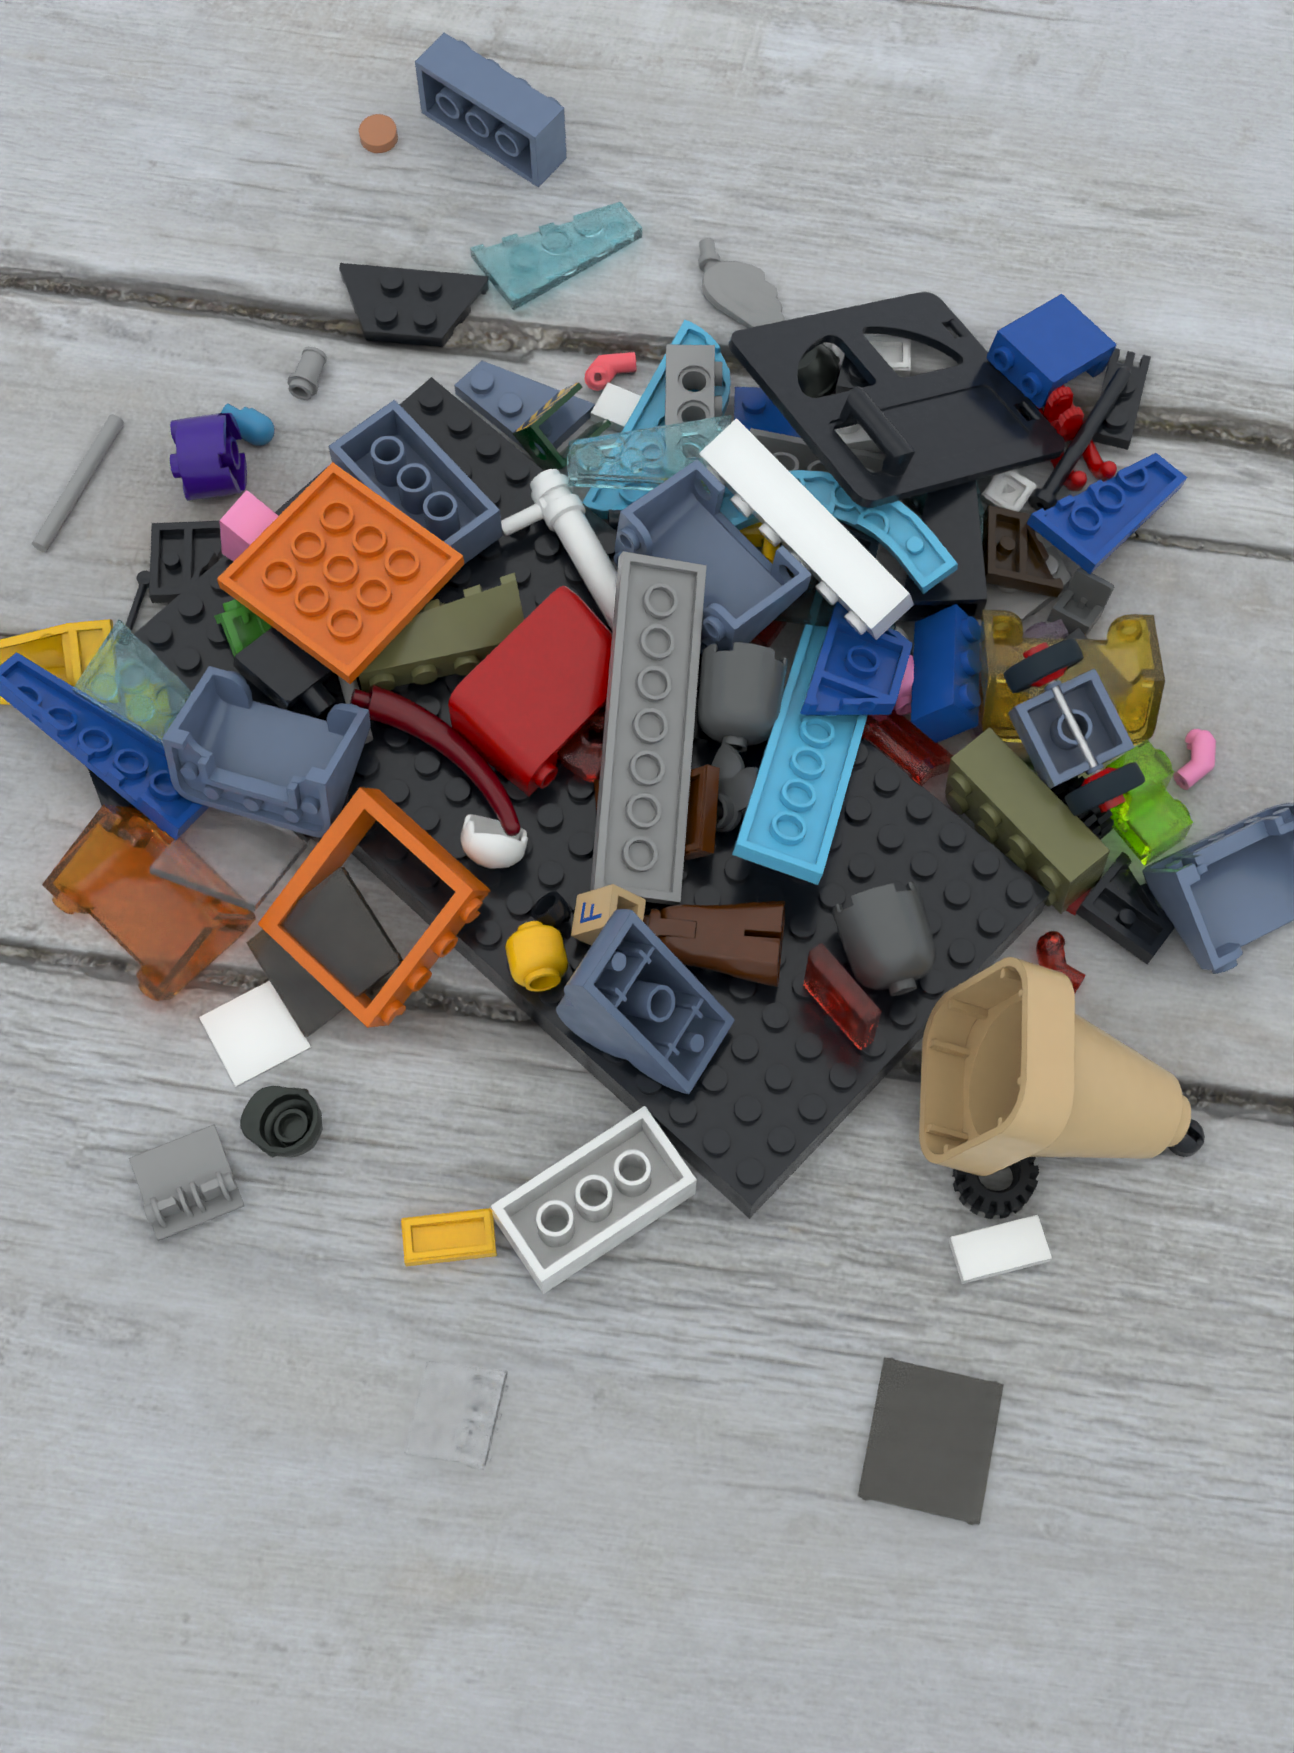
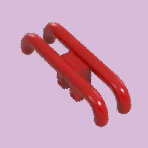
(1067, 421)

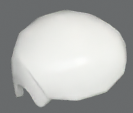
(488, 843)

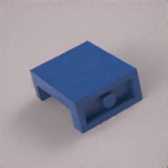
(1049, 349)

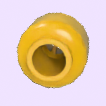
(536, 956)

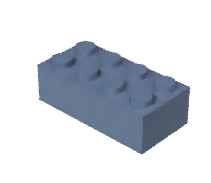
(491, 109)
(419, 479)

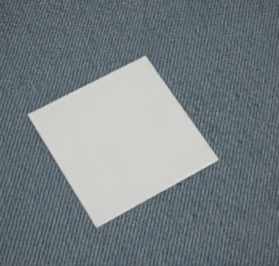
(253, 1033)

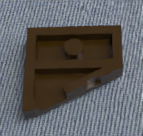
(1015, 555)

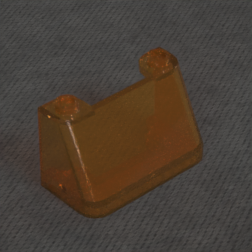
(157, 921)

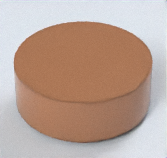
(378, 133)

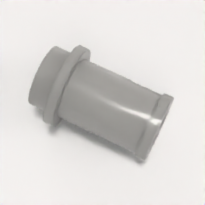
(304, 380)

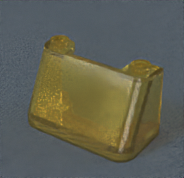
(1125, 662)

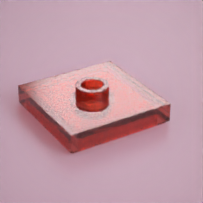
(841, 997)

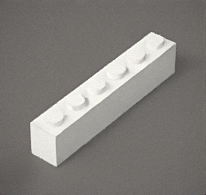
(806, 530)

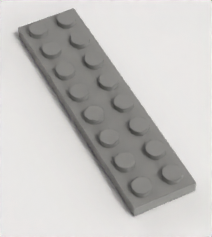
(649, 727)

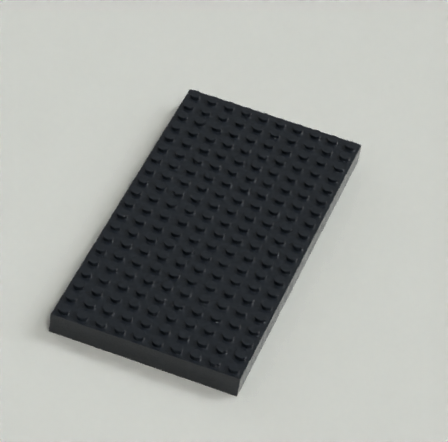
(784, 1064)

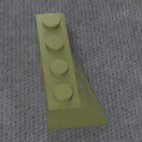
(448, 637)

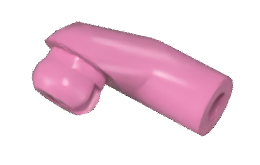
(1202, 758)

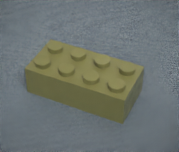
(1024, 819)

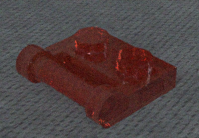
(907, 746)

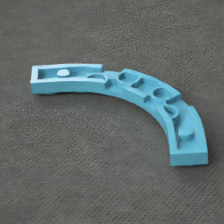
(890, 524)

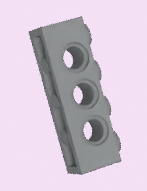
(689, 369)

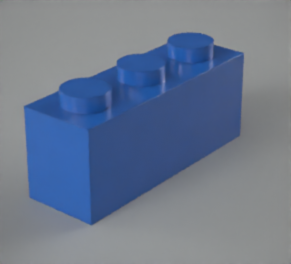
(946, 674)

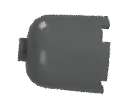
(740, 694)
(887, 937)

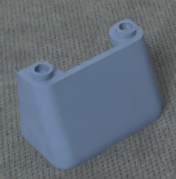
(263, 757)
(1229, 886)

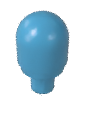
(253, 425)

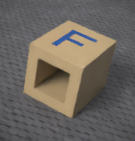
(597, 906)

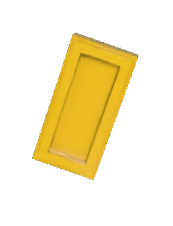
(448, 1237)

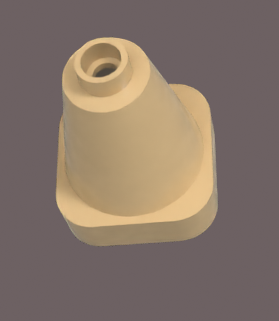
(1028, 1077)

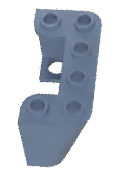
(686, 525)

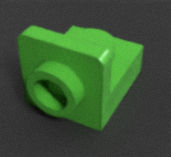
(240, 625)

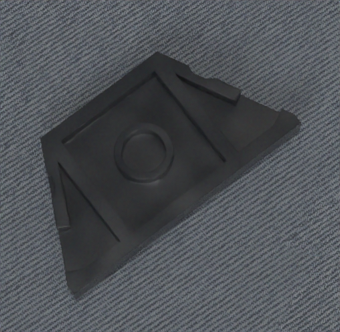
(410, 303)

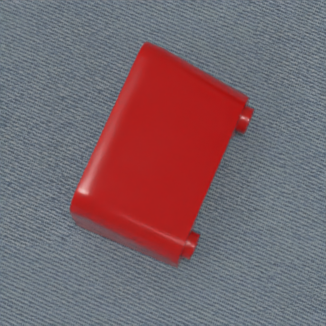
(535, 690)

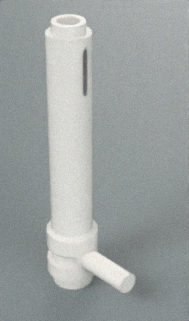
(565, 515)

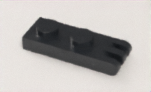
(1121, 419)

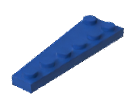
(105, 745)

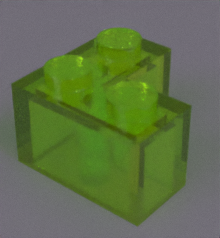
(1150, 816)

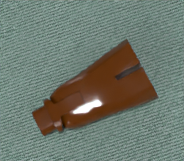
(727, 939)

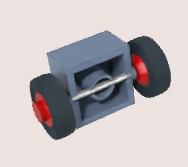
(1071, 727)

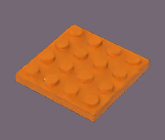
(341, 572)

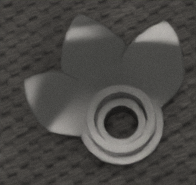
(734, 787)

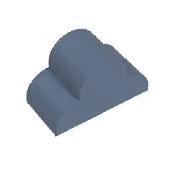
(643, 1005)

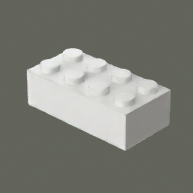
(594, 1199)

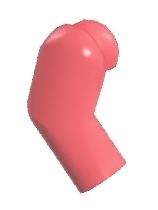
(607, 366)

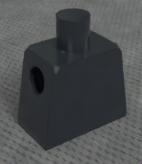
(285, 672)

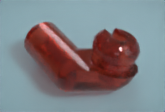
(1052, 955)

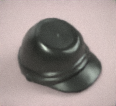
(818, 372)
(282, 1121)

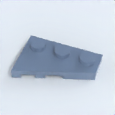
(512, 399)

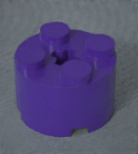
(208, 456)

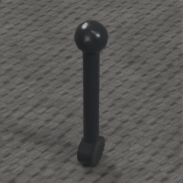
(143, 582)

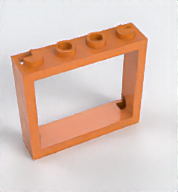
(437, 941)

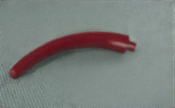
(416, 720)

